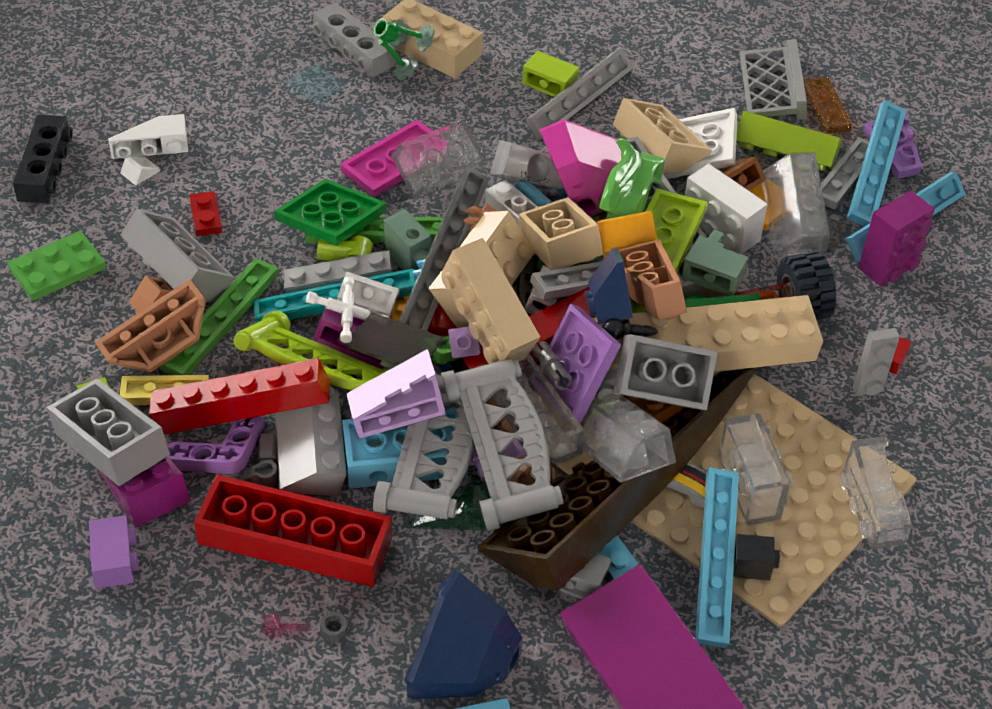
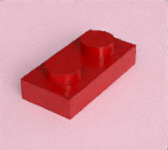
(205, 213)

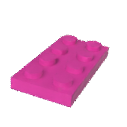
(374, 167)

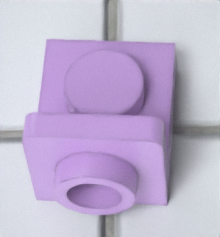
(463, 343)

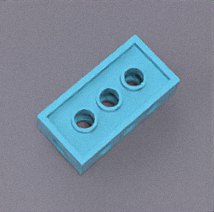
(377, 455)

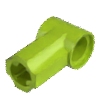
(355, 247)

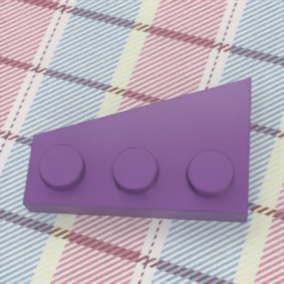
(906, 157)

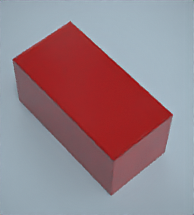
(900, 354)

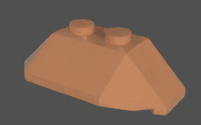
(156, 331)

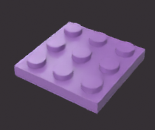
(586, 357)

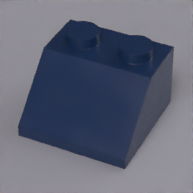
(609, 290)

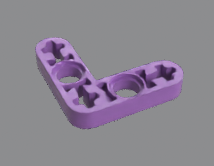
(225, 457)

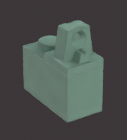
(714, 266)

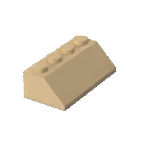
(661, 134)

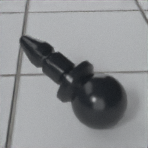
(619, 328)

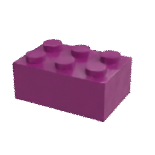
(896, 238)

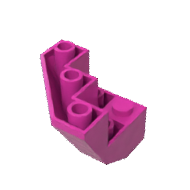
(582, 161)

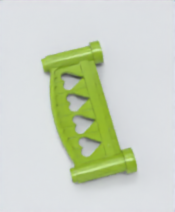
(275, 329)

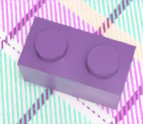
(112, 552)

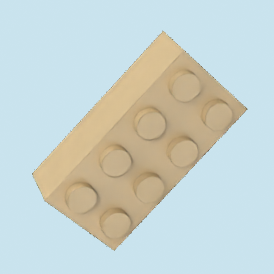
(453, 44)
(507, 245)
(489, 303)

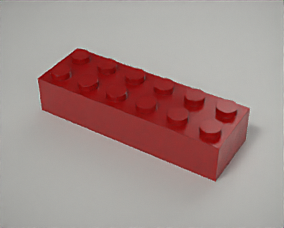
(294, 530)

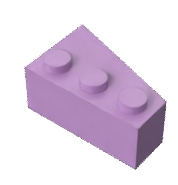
(397, 397)

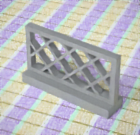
(791, 79)

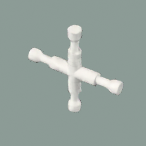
(345, 307)

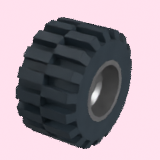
(809, 276)

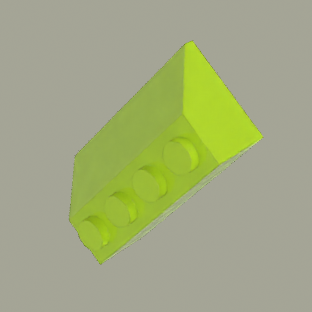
(785, 139)

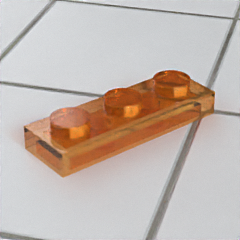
(828, 105)

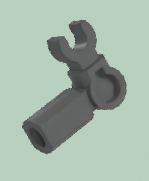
(266, 470)

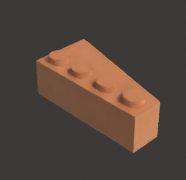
(653, 280)

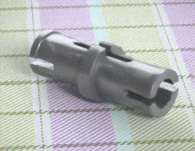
(552, 365)

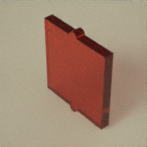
(762, 289)

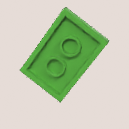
(56, 265)

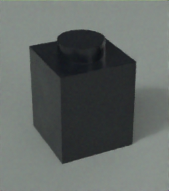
(755, 557)

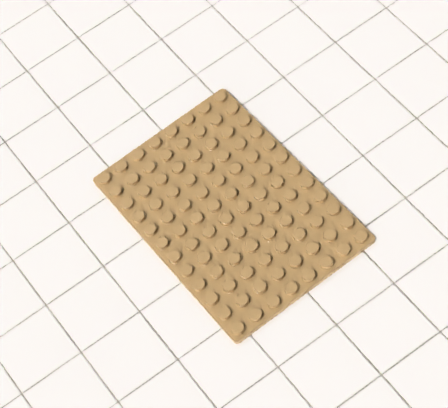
(816, 523)

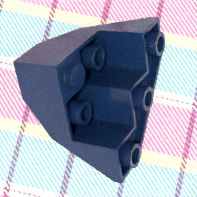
(463, 645)

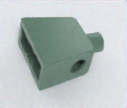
(406, 240)

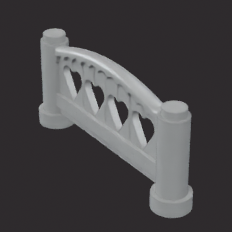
(407, 491)
(507, 498)

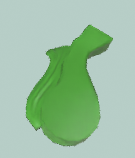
(630, 181)

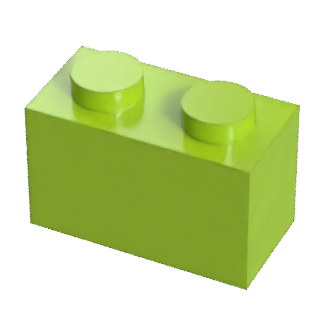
(549, 74)

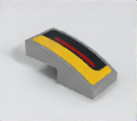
(691, 481)

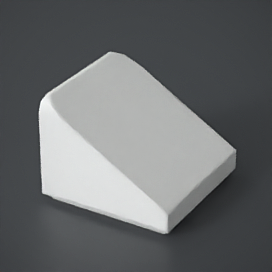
(138, 169)

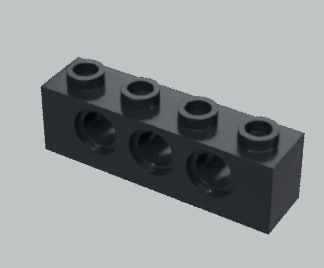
(42, 159)

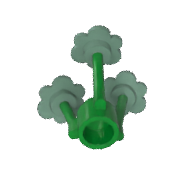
(396, 34)

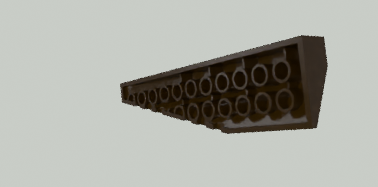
(597, 507)

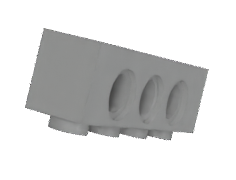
(352, 39)

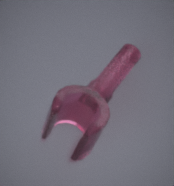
(274, 628)

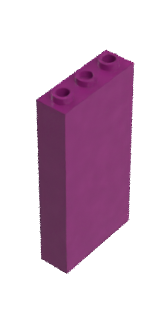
(644, 648)

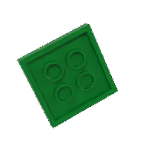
(330, 211)

